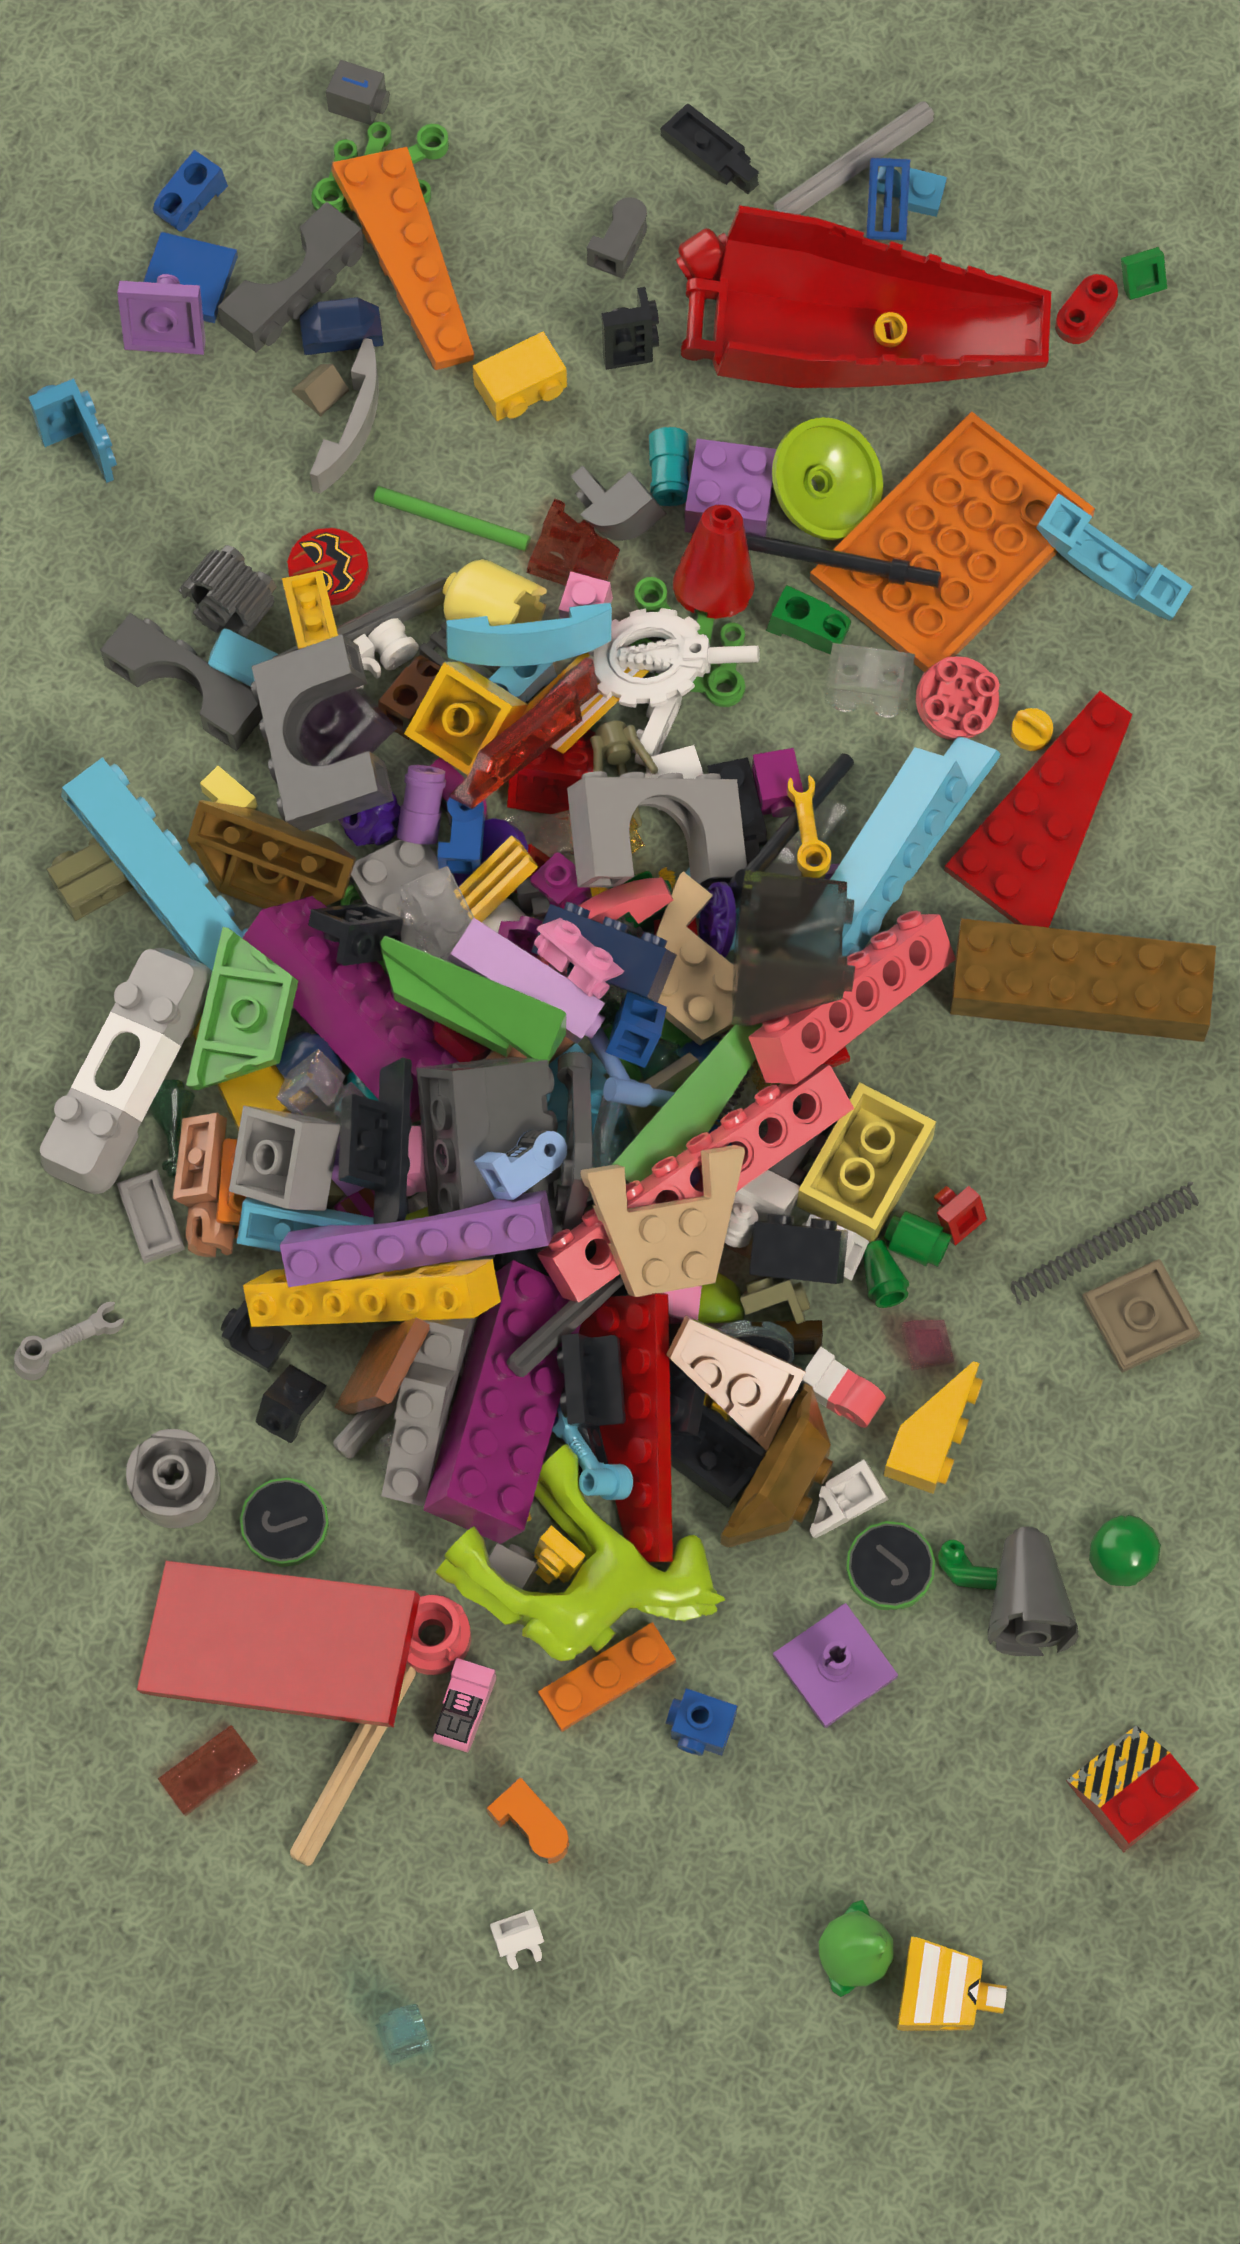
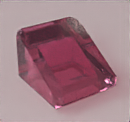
(927, 1343)

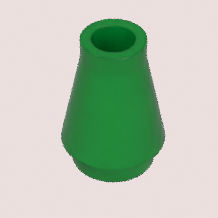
(884, 1278)

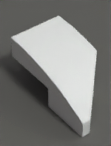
(846, 1498)

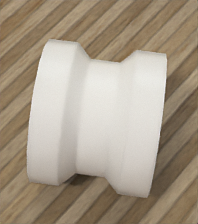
(393, 644)

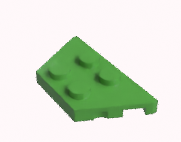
(242, 1014)

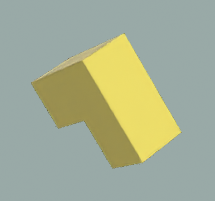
(226, 790)

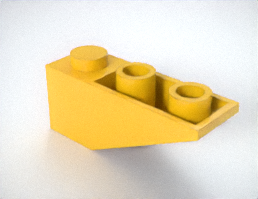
(927, 1435)

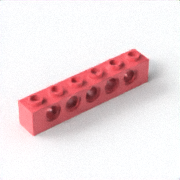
(884, 976)

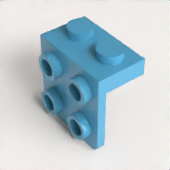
(64, 412)

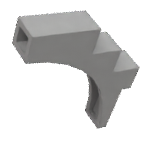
(424, 1407)

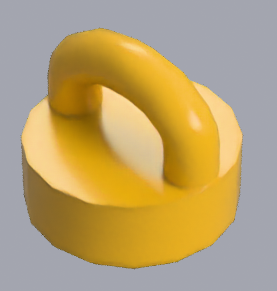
(1032, 729)

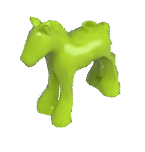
(605, 1586)

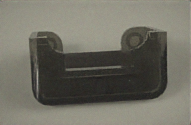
(789, 946)

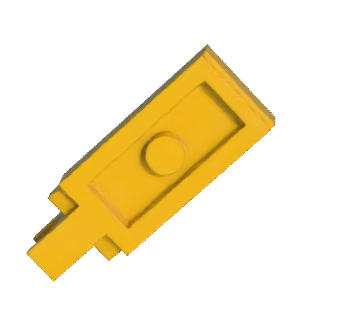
(557, 1557)

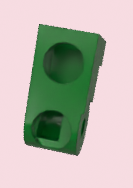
(808, 620)

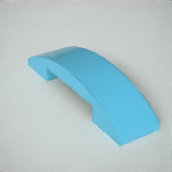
(1109, 563)
(529, 642)

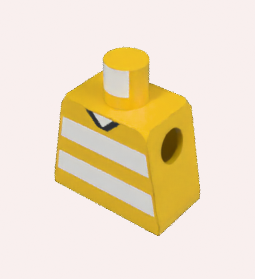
(944, 1989)

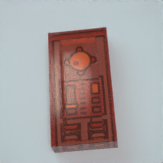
(208, 1770)

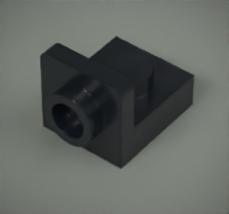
(257, 1344)

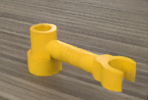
(812, 850)

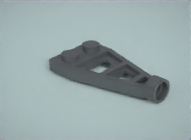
(571, 1196)

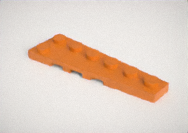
(397, 223)

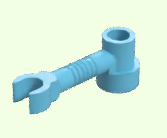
(597, 1478)

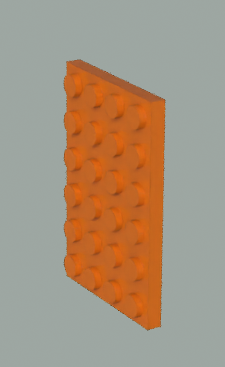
(959, 513)

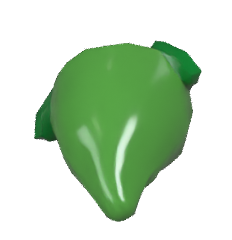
(855, 1950)

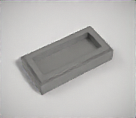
(150, 1216)

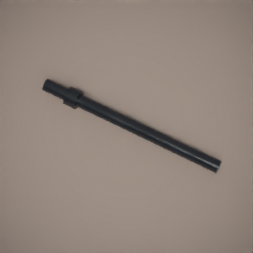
(897, 571)

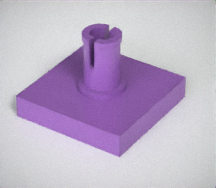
(162, 316)
(835, 1665)

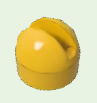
(898, 329)

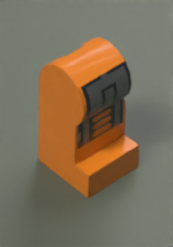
(534, 1820)

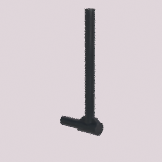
(790, 825)

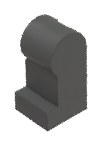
(622, 240)

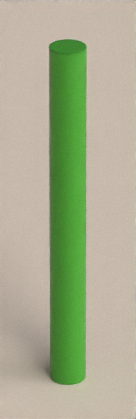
(452, 518)

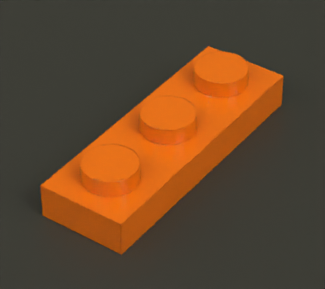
(607, 1676)

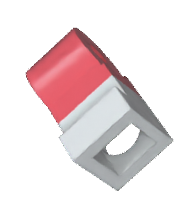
(842, 1389)

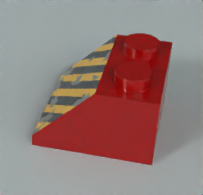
(1132, 1787)

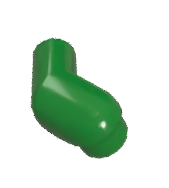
(961, 1570)

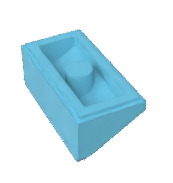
(236, 656)

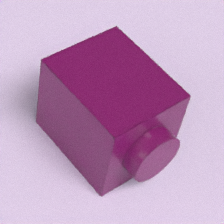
(771, 778)

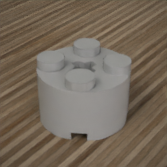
(157, 1461)

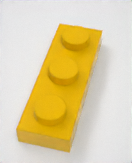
(309, 608)

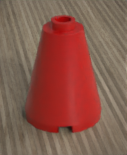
(716, 566)

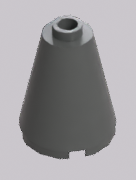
(1030, 1598)

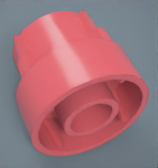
(457, 1640)

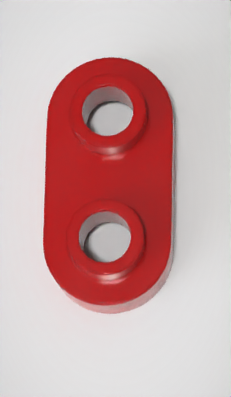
(1087, 306)

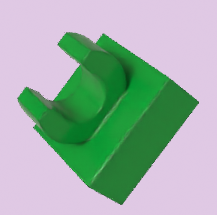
(1144, 273)

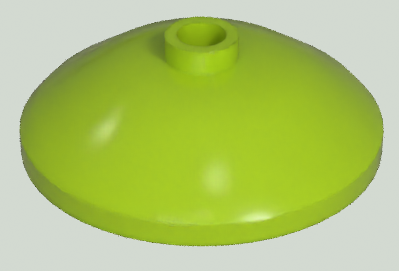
(842, 467)

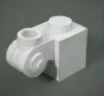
(754, 1202)

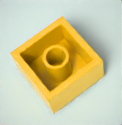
(462, 715)

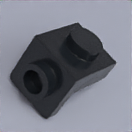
(289, 1402)

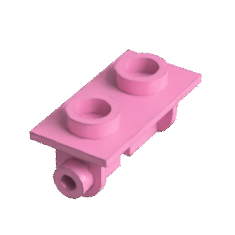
(563, 943)

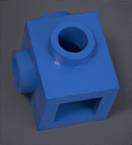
(701, 1722)

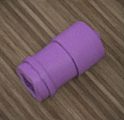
(421, 806)

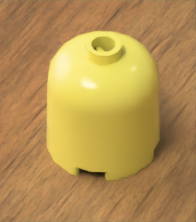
(493, 592)

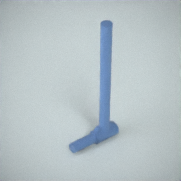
(619, 1086)

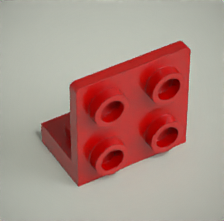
(545, 780)

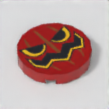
(339, 558)

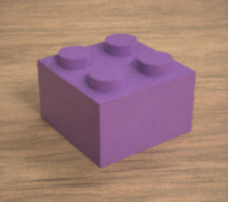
(731, 477)

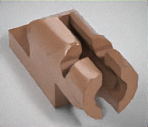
(198, 1184)

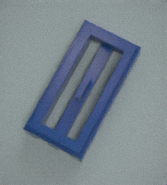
(886, 233)

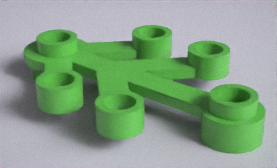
(417, 152)
(718, 674)

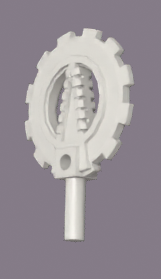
(680, 657)

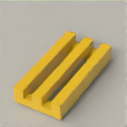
(491, 876)

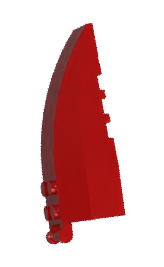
(805, 299)

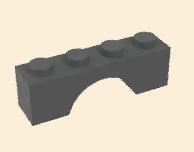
(261, 310)
(143, 653)

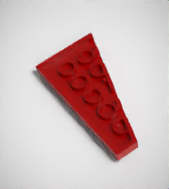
(1034, 836)
(645, 1437)

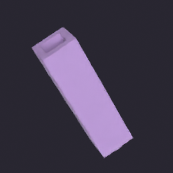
(502, 961)

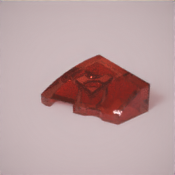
(577, 543)

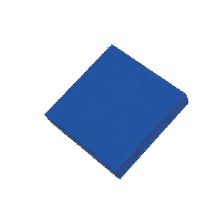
(194, 264)

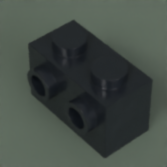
(799, 1251)

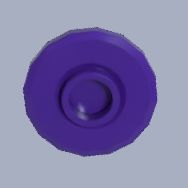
(718, 919)

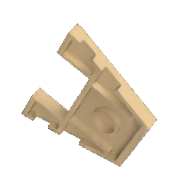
(700, 979)
(673, 1241)

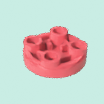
(957, 698)

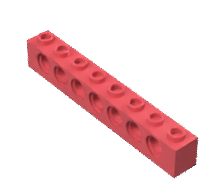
(822, 1105)

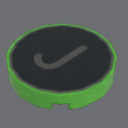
(284, 1522)
(890, 1566)

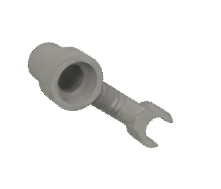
(36, 1366)

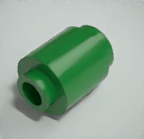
(917, 1239)

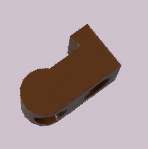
(407, 692)

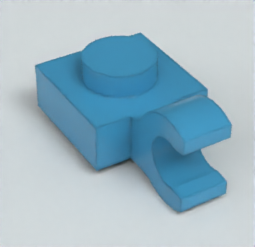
(924, 190)

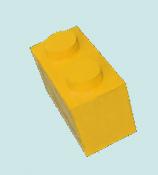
(520, 377)

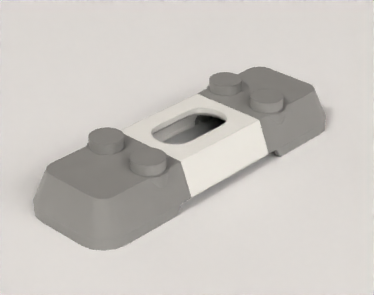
(98, 1126)

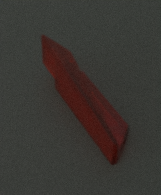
(530, 735)

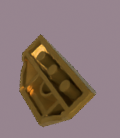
(266, 857)
(784, 1476)

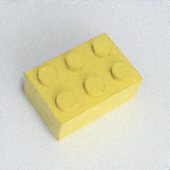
(866, 1163)

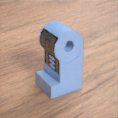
(524, 1165)

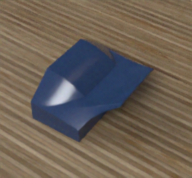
(340, 325)

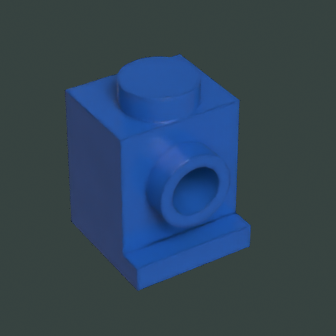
(636, 1029)

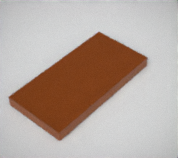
(383, 1366)

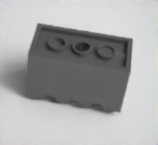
(479, 1111)

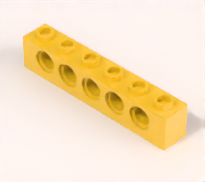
(423, 1292)

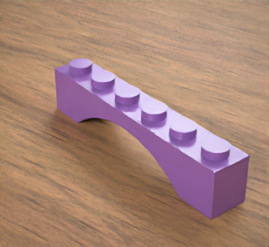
(468, 1233)

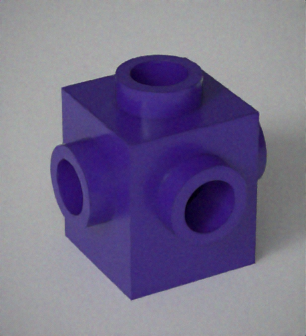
(373, 825)

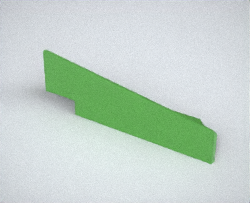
(472, 1003)
(692, 1106)

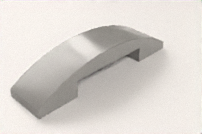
(336, 458)

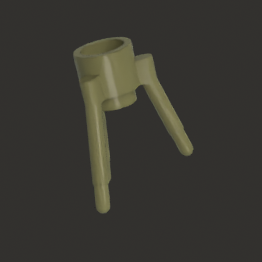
(615, 743)

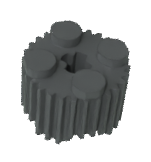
(229, 592)

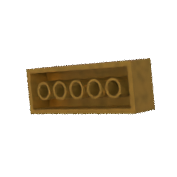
(1083, 980)

